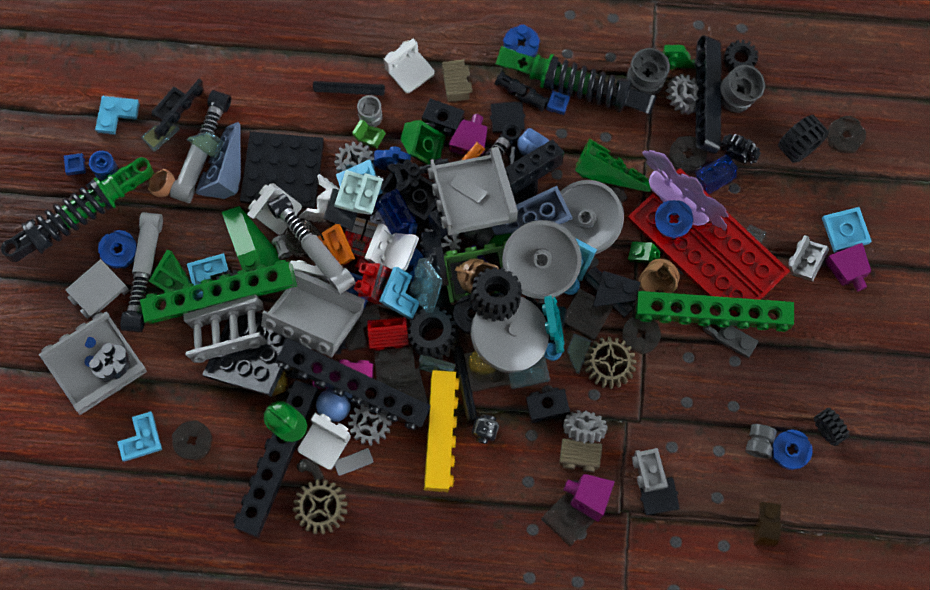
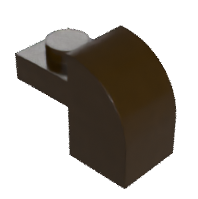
(768, 527)

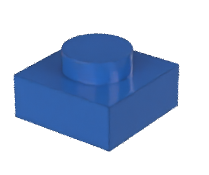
(558, 103)
(74, 164)

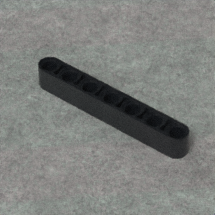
(709, 94)

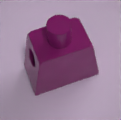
(467, 135)
(850, 266)
(590, 495)

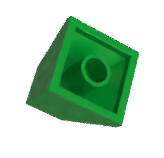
(422, 141)

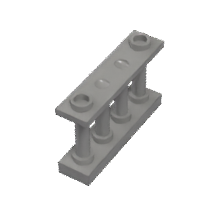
(214, 315)

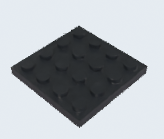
(286, 161)
(249, 368)

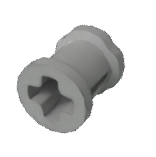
(279, 242)

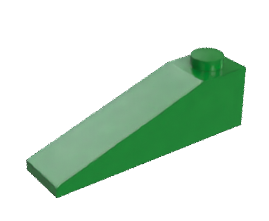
(600, 166)
(249, 242)

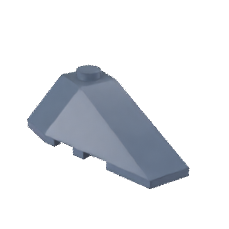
(224, 172)
(544, 206)

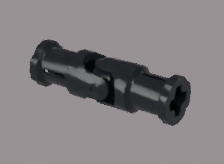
(520, 91)

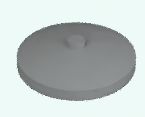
(595, 213)
(543, 258)
(512, 343)

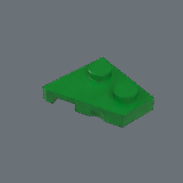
(678, 57)
(169, 274)

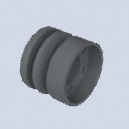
(648, 71)
(741, 88)

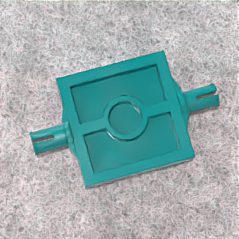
(554, 325)

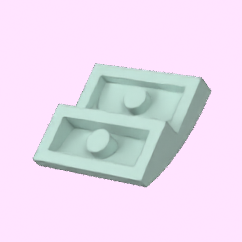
(358, 192)

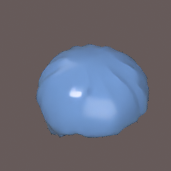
(530, 141)
(332, 405)

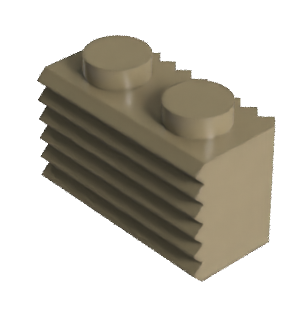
(455, 80)
(580, 455)

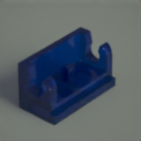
(717, 174)
(394, 211)

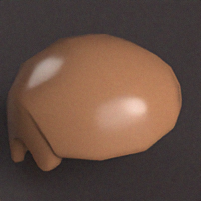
(161, 183)

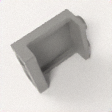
(96, 289)

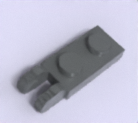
(733, 339)

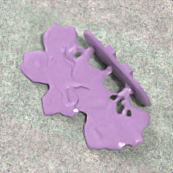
(672, 186)

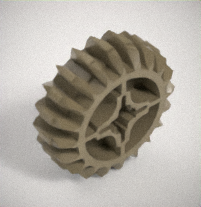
(617, 362)
(313, 513)

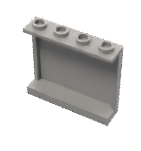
(462, 212)
(314, 314)
(76, 379)

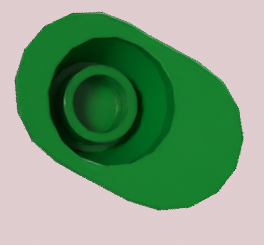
(285, 421)

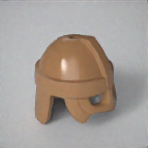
(469, 270)
(660, 276)

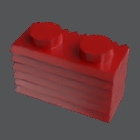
(387, 333)

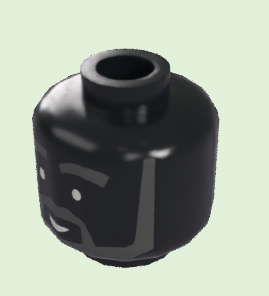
(485, 428)

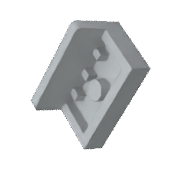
(807, 259)
(650, 470)

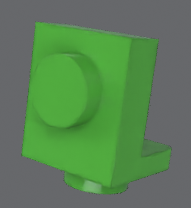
(368, 135)

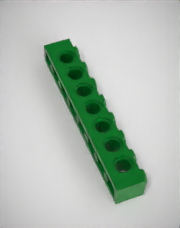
(151, 304)
(783, 310)

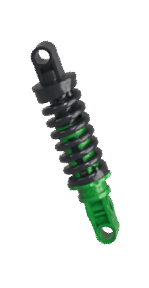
(555, 74)
(97, 198)

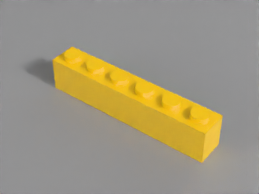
(440, 430)

